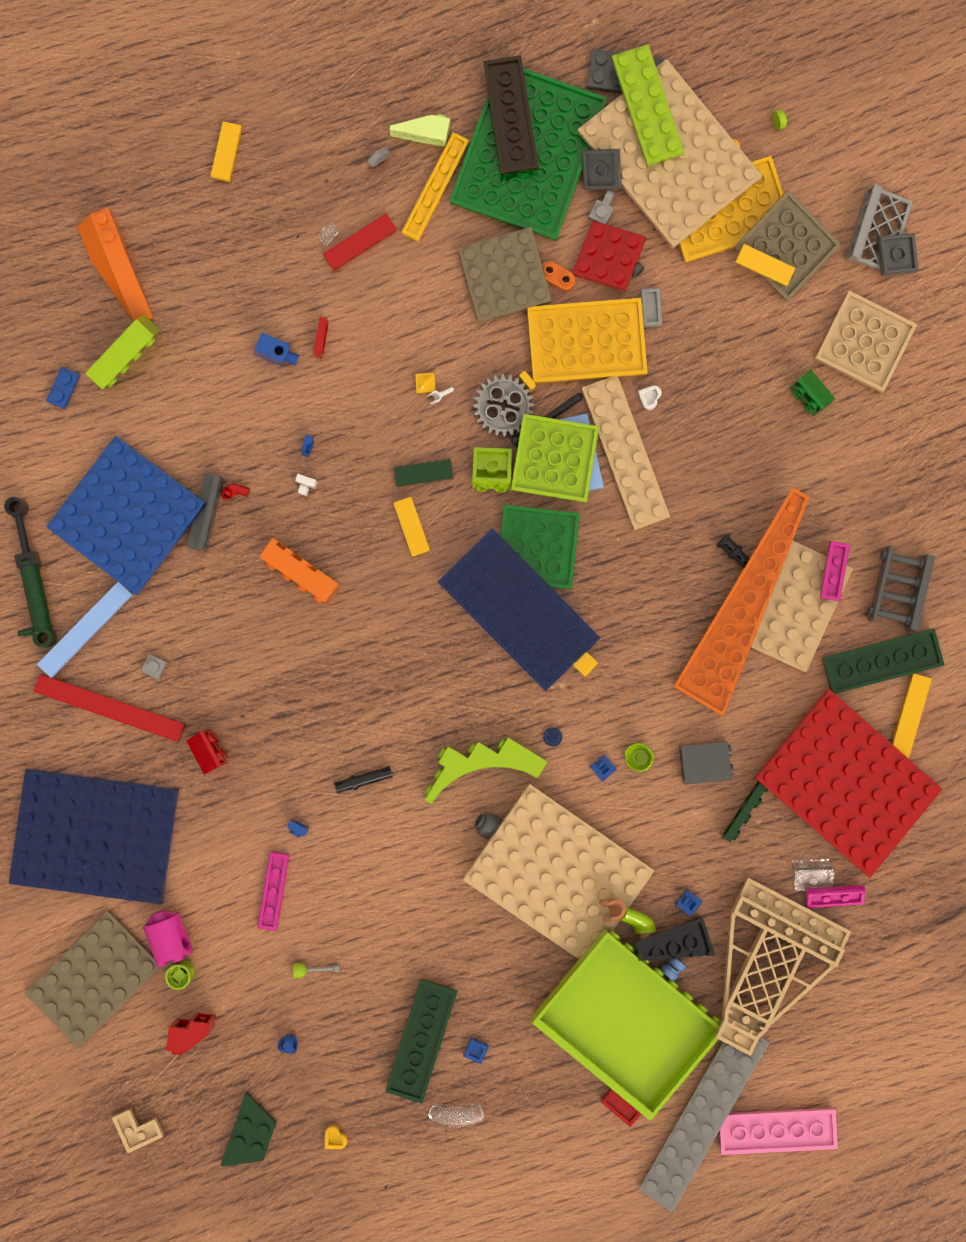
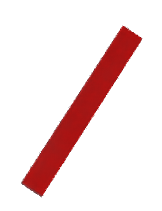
(109, 707)

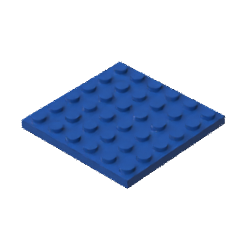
(126, 515)

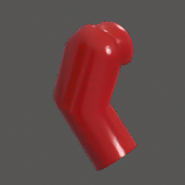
(234, 489)

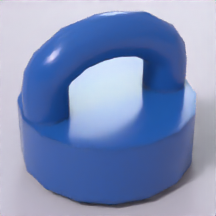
(290, 1043)

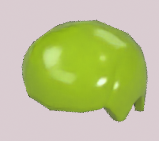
(639, 757)

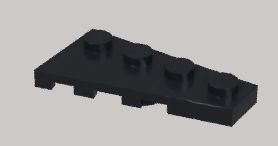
(676, 942)

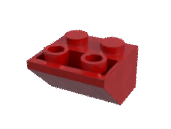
(207, 751)

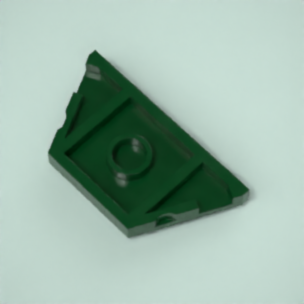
(250, 1134)

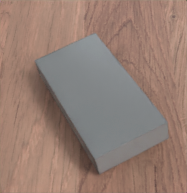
(651, 307)

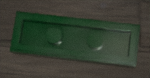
(423, 473)

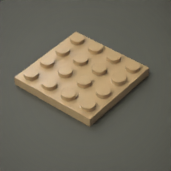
(865, 341)

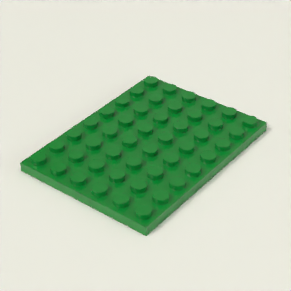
(536, 196)

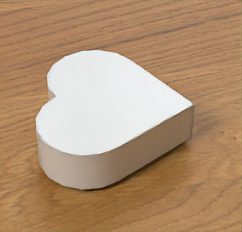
(649, 397)

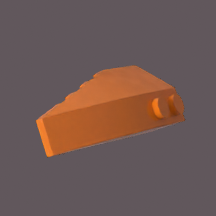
(113, 262)

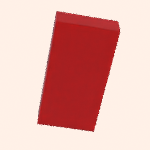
(321, 337)
(620, 1107)

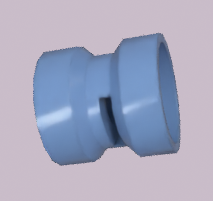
(670, 971)

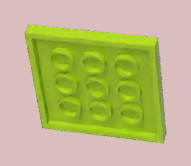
(555, 458)

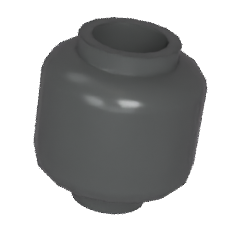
(487, 824)

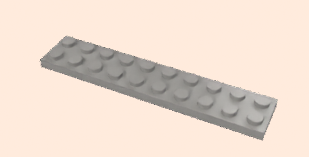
(700, 1123)

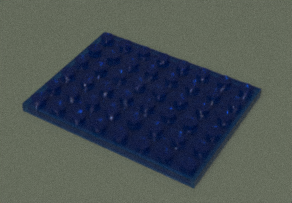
(93, 836)

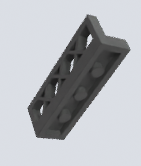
(203, 524)

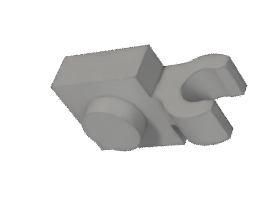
(602, 211)

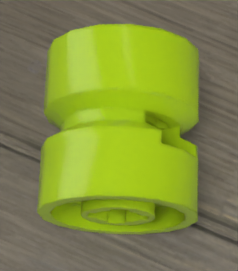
(180, 974)

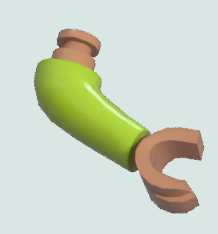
(639, 921)

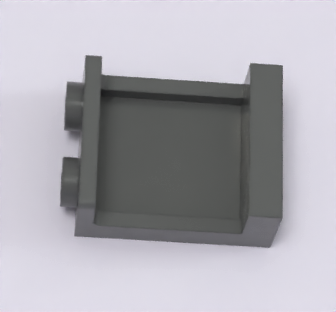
(706, 762)

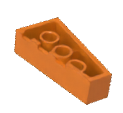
(299, 570)

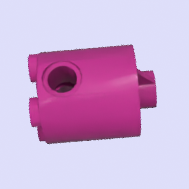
(167, 937)

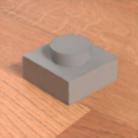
(154, 666)

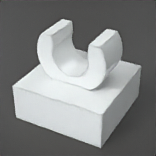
(305, 482)

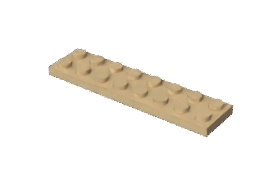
(625, 452)

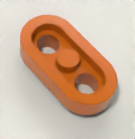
(555, 278)

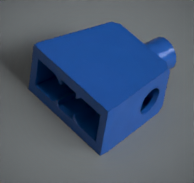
(266, 350)

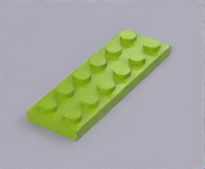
(647, 105)

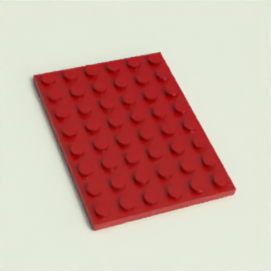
(848, 783)

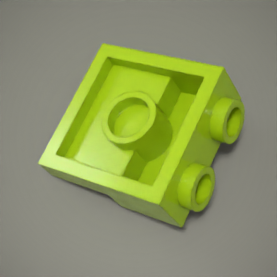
(492, 469)

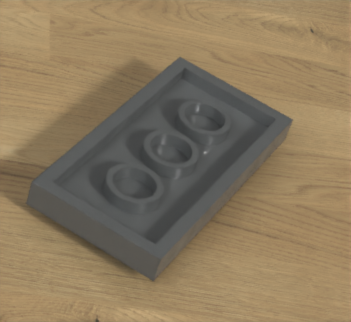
(602, 72)

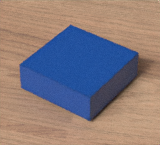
(476, 1050)

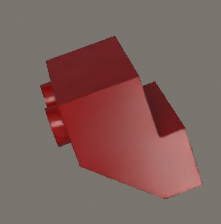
(186, 1033)

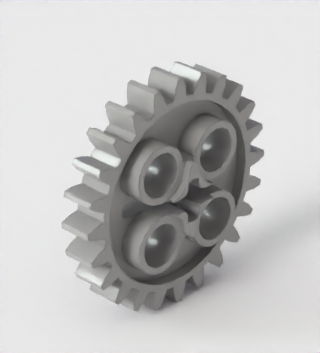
(506, 387)

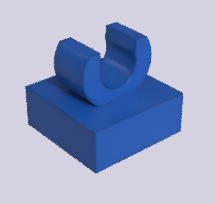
(603, 768)
(688, 902)

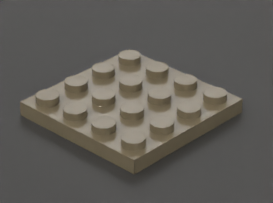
(793, 237)
(505, 275)

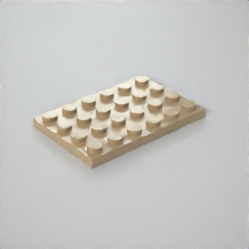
(795, 613)

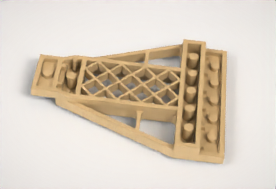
(794, 925)

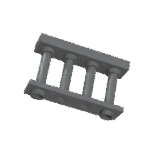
(916, 600)

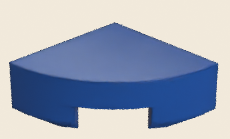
(307, 445)

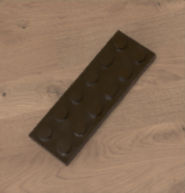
(511, 115)

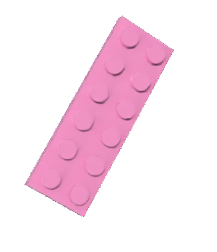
(779, 1131)

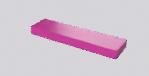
(273, 891)

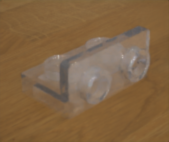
(812, 874)

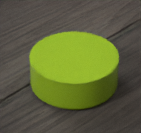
(779, 119)

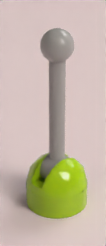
(300, 969)

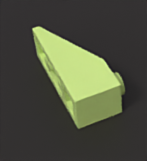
(427, 130)

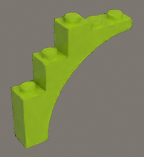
(457, 764)

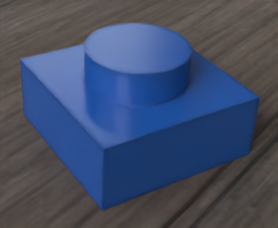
(297, 828)

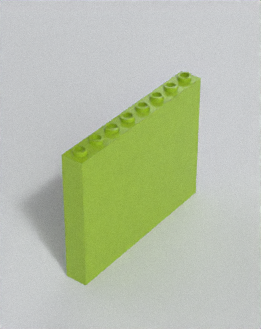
(627, 1024)

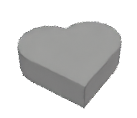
(378, 157)

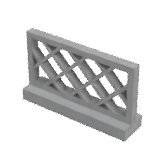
(865, 221)

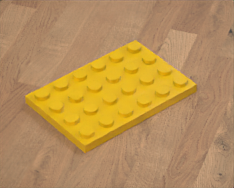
(737, 218)
(587, 340)

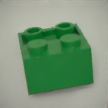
(811, 393)

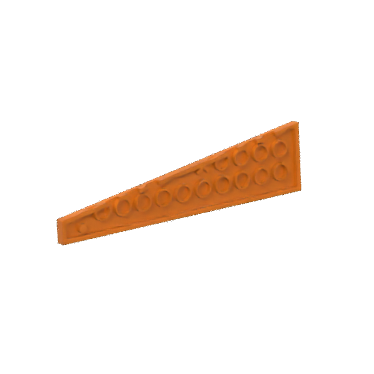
(726, 644)

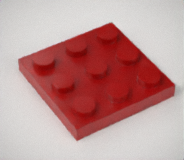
(609, 255)

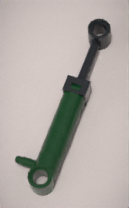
(29, 564)

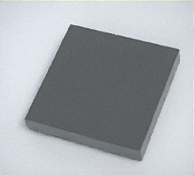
(602, 169)
(897, 254)

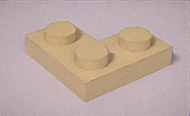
(135, 1135)

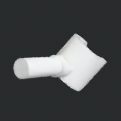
(437, 395)

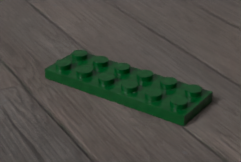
(883, 661)
(421, 1041)

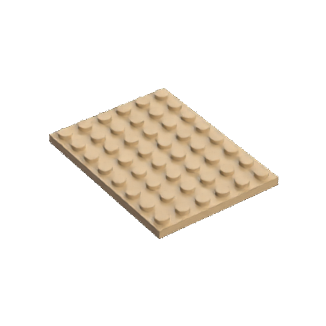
(684, 190)
(556, 871)

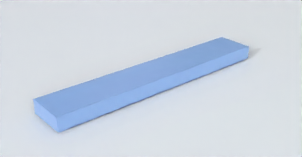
(85, 629)

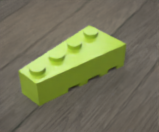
(123, 351)

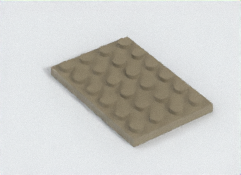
(93, 979)

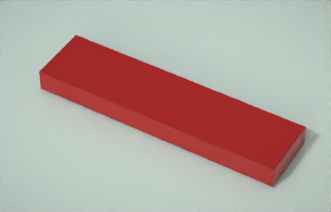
(359, 242)

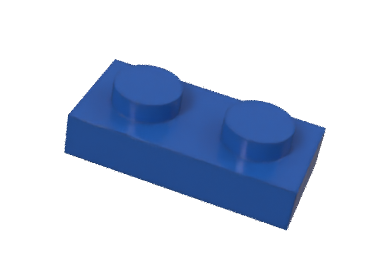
(63, 388)

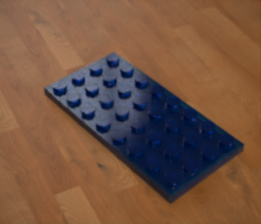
(519, 609)

